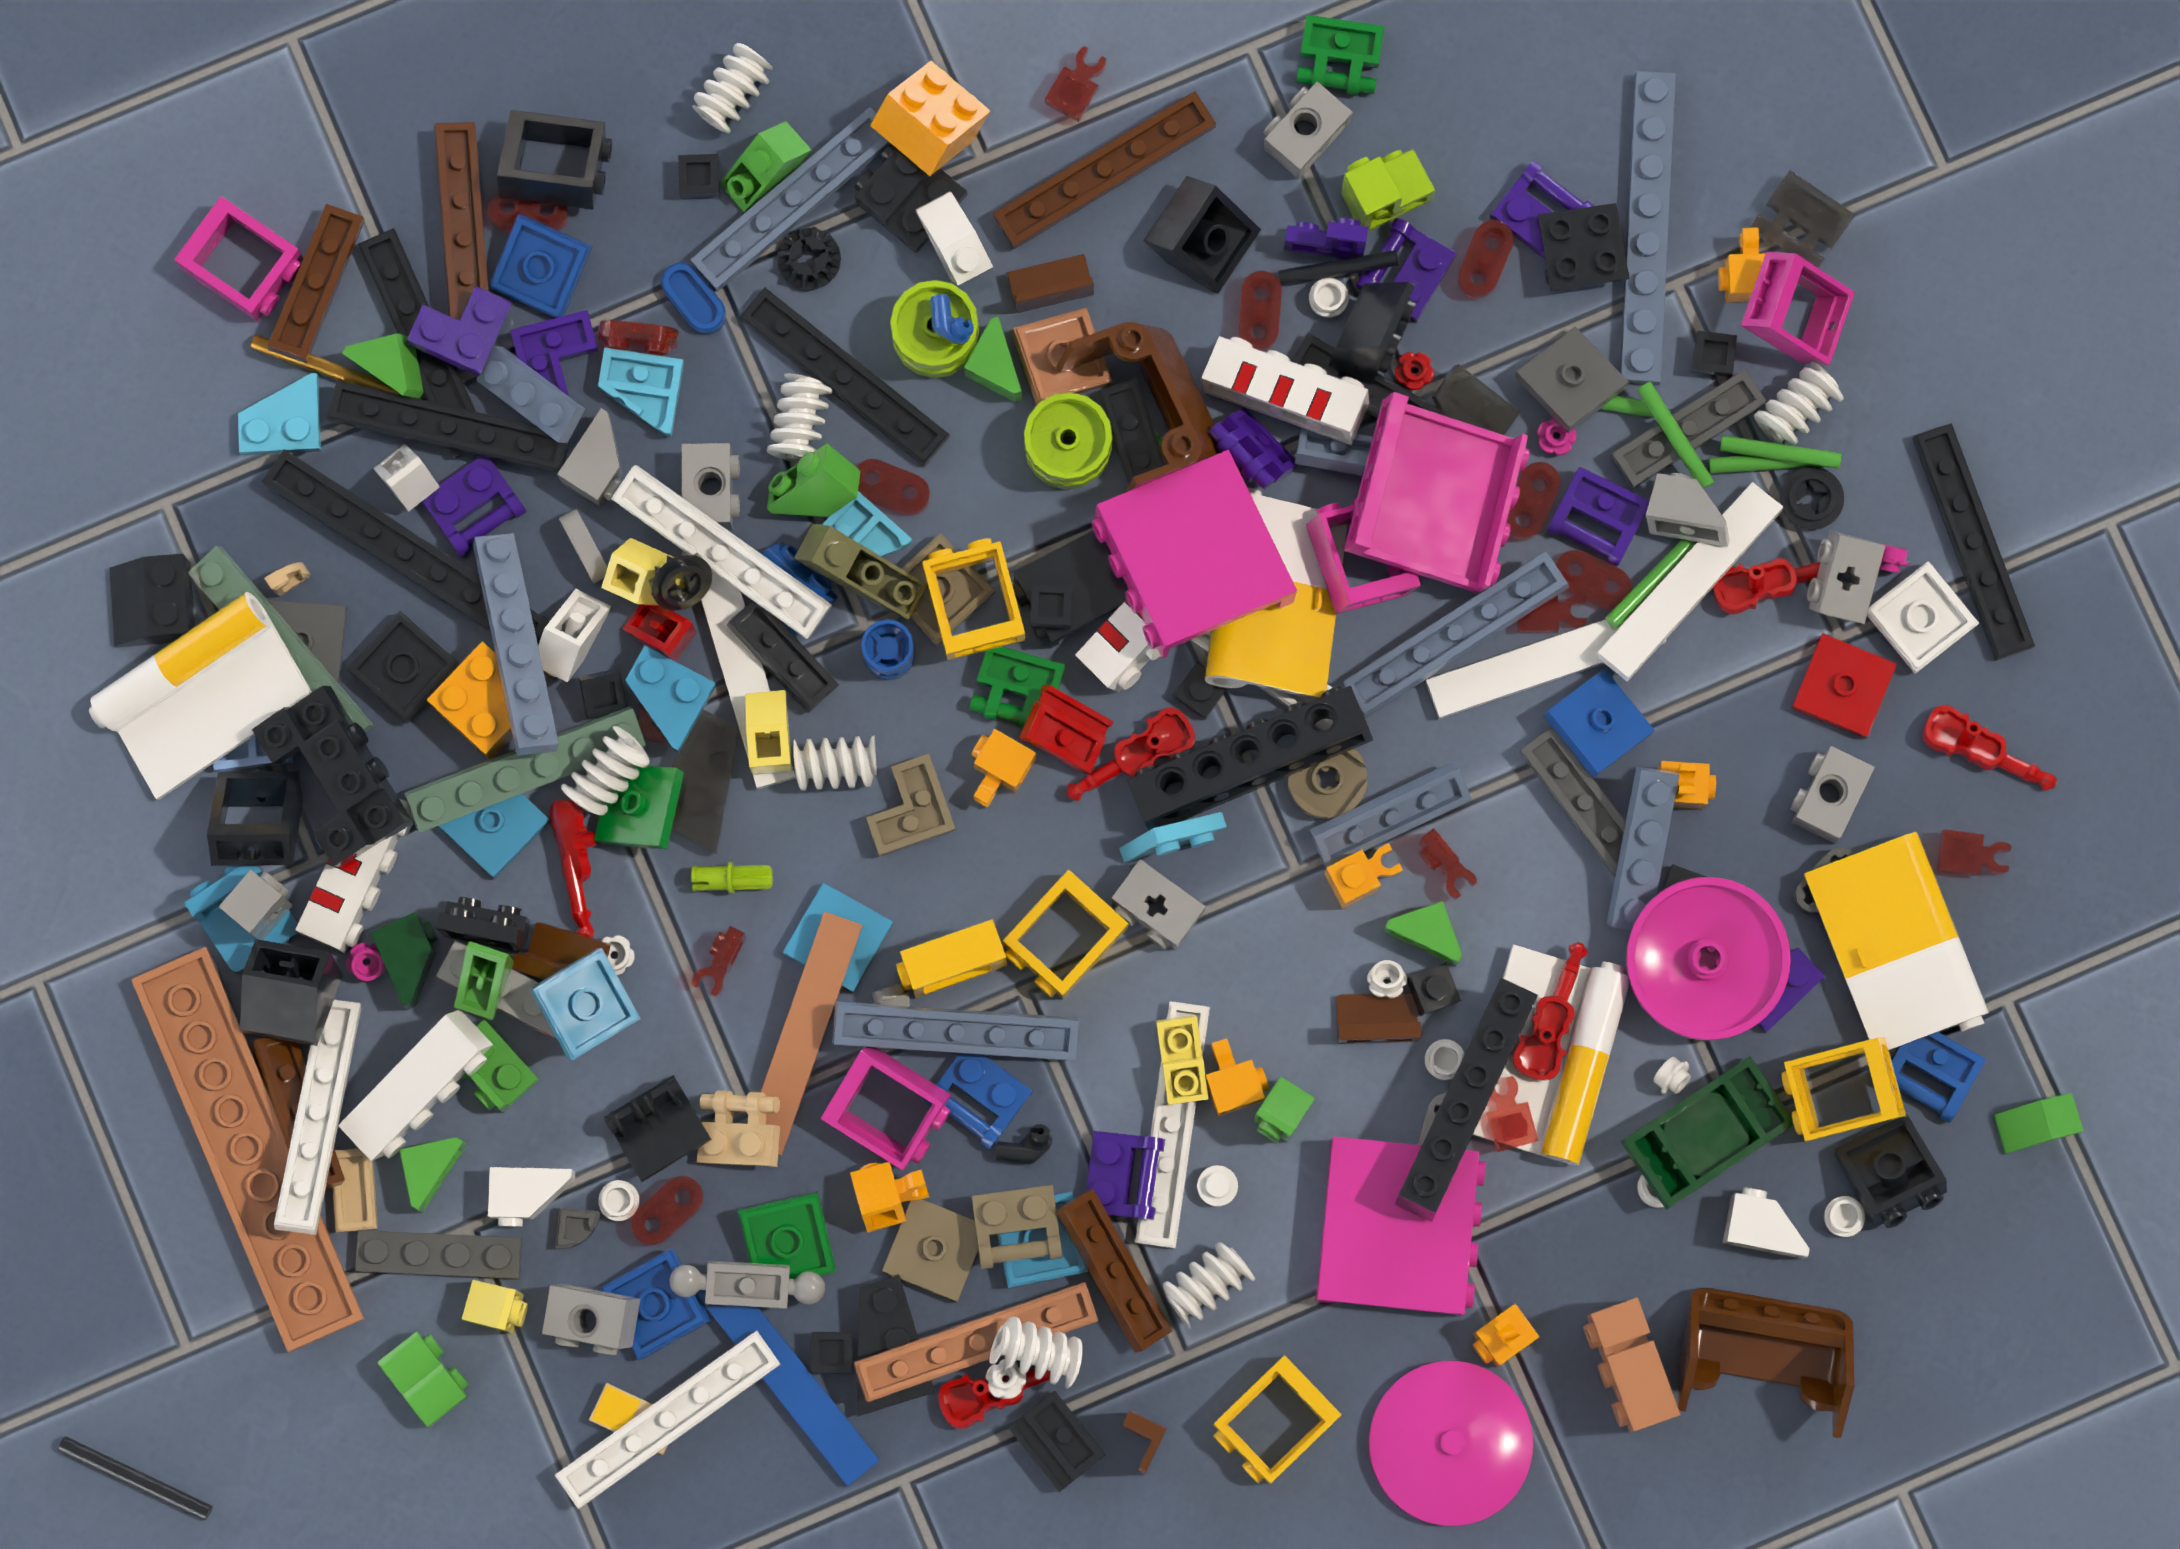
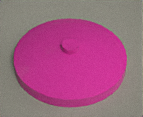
(1708, 958)
(1450, 1443)

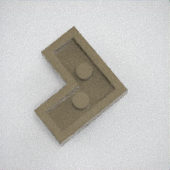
(921, 815)

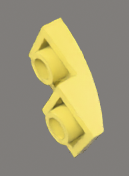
(1182, 1059)

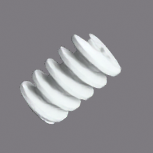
(731, 87)
(1798, 404)
(798, 417)
(835, 763)
(608, 773)
(1206, 1282)
(1038, 1349)

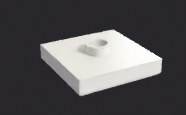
(1921, 617)

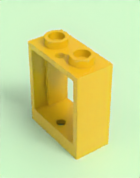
(984, 638)
(1088, 901)
(951, 959)
(1882, 1075)
(1306, 1392)

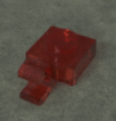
(1438, 854)
(725, 951)

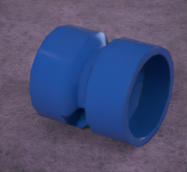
(888, 649)

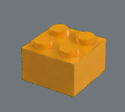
(930, 118)
(475, 702)

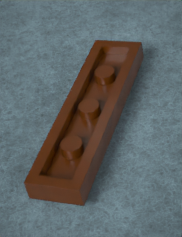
(316, 283)
(284, 1076)
(1114, 1270)

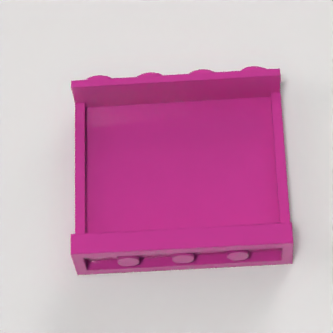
(1436, 496)
(1193, 552)
(1386, 1253)

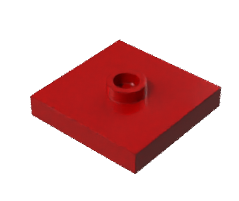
(1844, 686)

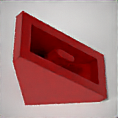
(660, 630)

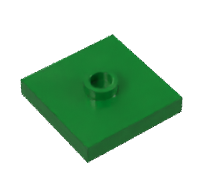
(643, 811)
(789, 1234)

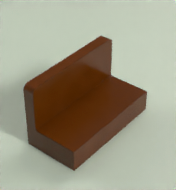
(1050, 283)
(553, 950)
(1377, 1019)
(1148, 1430)

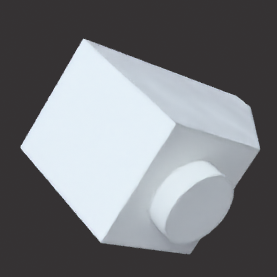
(953, 239)
(571, 634)
(524, 1192)
(1762, 1226)

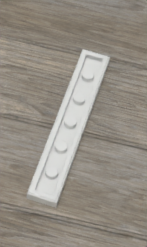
(722, 550)
(1688, 584)
(739, 666)
(1519, 669)
(317, 1121)
(1175, 1126)
(667, 1419)

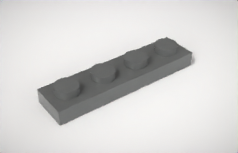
(1698, 421)
(1577, 795)
(438, 1254)

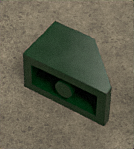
(407, 954)

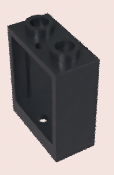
(553, 188)
(273, 842)

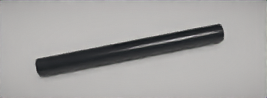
(135, 1478)

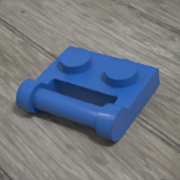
(1943, 1061)
(988, 1086)

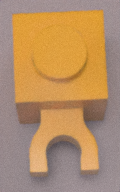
(1741, 269)
(1002, 762)
(1694, 784)
(1358, 877)
(1234, 1085)
(882, 1196)
(1504, 1336)

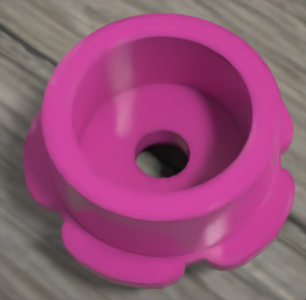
(1551, 445)
(1893, 558)
(355, 962)

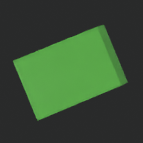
(390, 362)
(992, 364)
(1428, 931)
(482, 980)
(2038, 1123)
(428, 1167)

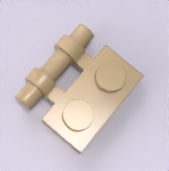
(736, 1142)

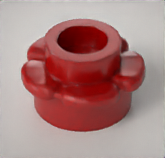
(1407, 378)

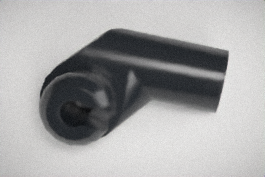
(1028, 1149)

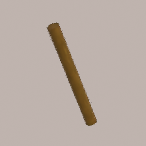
(324, 367)

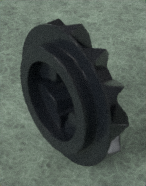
(800, 274)
(1820, 482)
(697, 582)

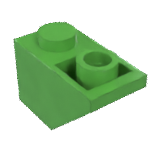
(764, 165)
(815, 485)
(1282, 1111)

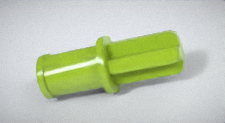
(731, 877)

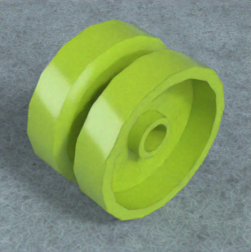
(927, 351)
(1072, 464)

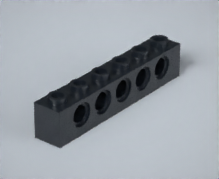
(1239, 778)
(1466, 1099)

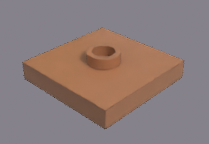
(1041, 348)

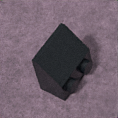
(1202, 233)
(151, 600)

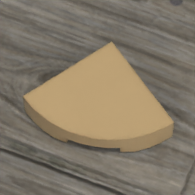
(287, 578)

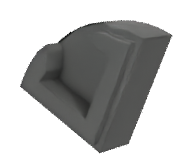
(575, 1226)

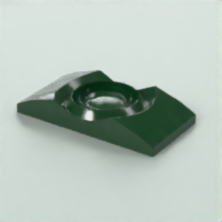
(1708, 1132)

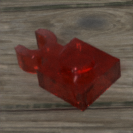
(1074, 89)
(1547, 616)
(1965, 853)
(1511, 1123)

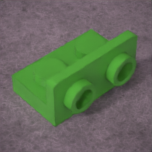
(503, 1075)

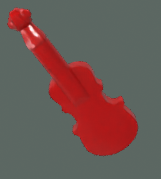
(1743, 587)
(1952, 733)
(1164, 737)
(572, 840)
(1540, 1052)
(968, 1400)

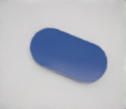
(693, 298)

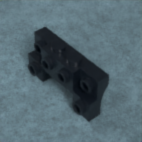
(345, 769)

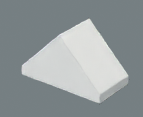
(406, 477)

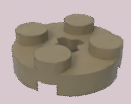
(1331, 801)

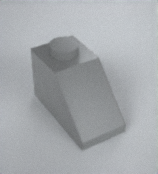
(594, 463)
(1685, 511)

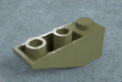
(859, 570)

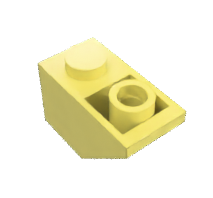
(631, 570)
(768, 732)
(495, 1307)

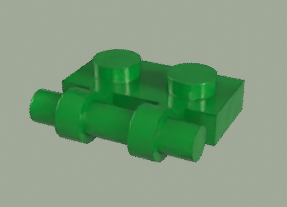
(1342, 43)
(1016, 674)

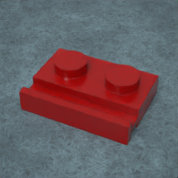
(1066, 729)

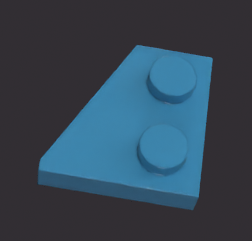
(669, 694)

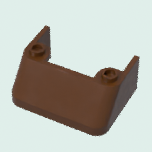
(1169, 383)
(1769, 1343)

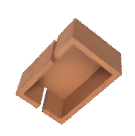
(1631, 1366)

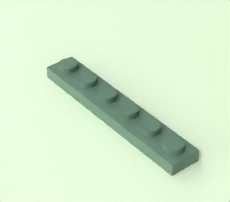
(225, 581)
(513, 774)

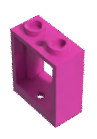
(208, 237)
(1772, 300)
(1343, 597)
(869, 1136)

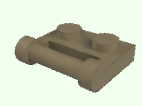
(1012, 1213)

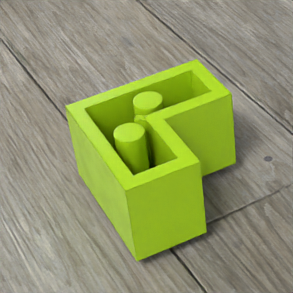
(1385, 188)

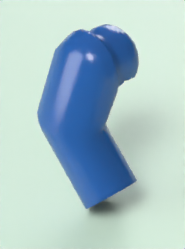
(947, 326)

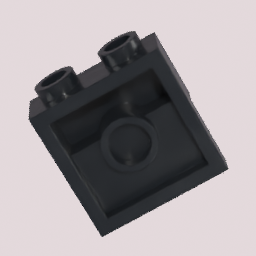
(898, 190)
(483, 926)
(1892, 1172)

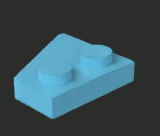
(643, 385)
(283, 421)
(869, 527)
(1170, 837)

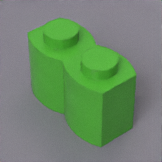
(424, 1378)

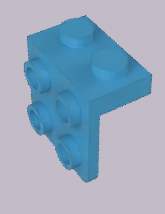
(226, 934)

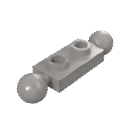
(747, 1284)

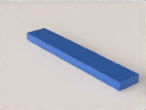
(800, 1393)

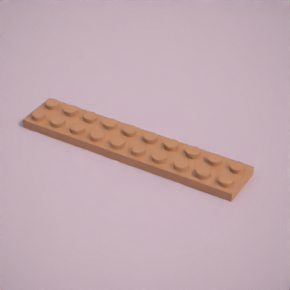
(244, 1146)

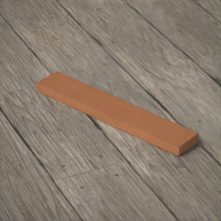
(809, 1019)
(968, 1342)

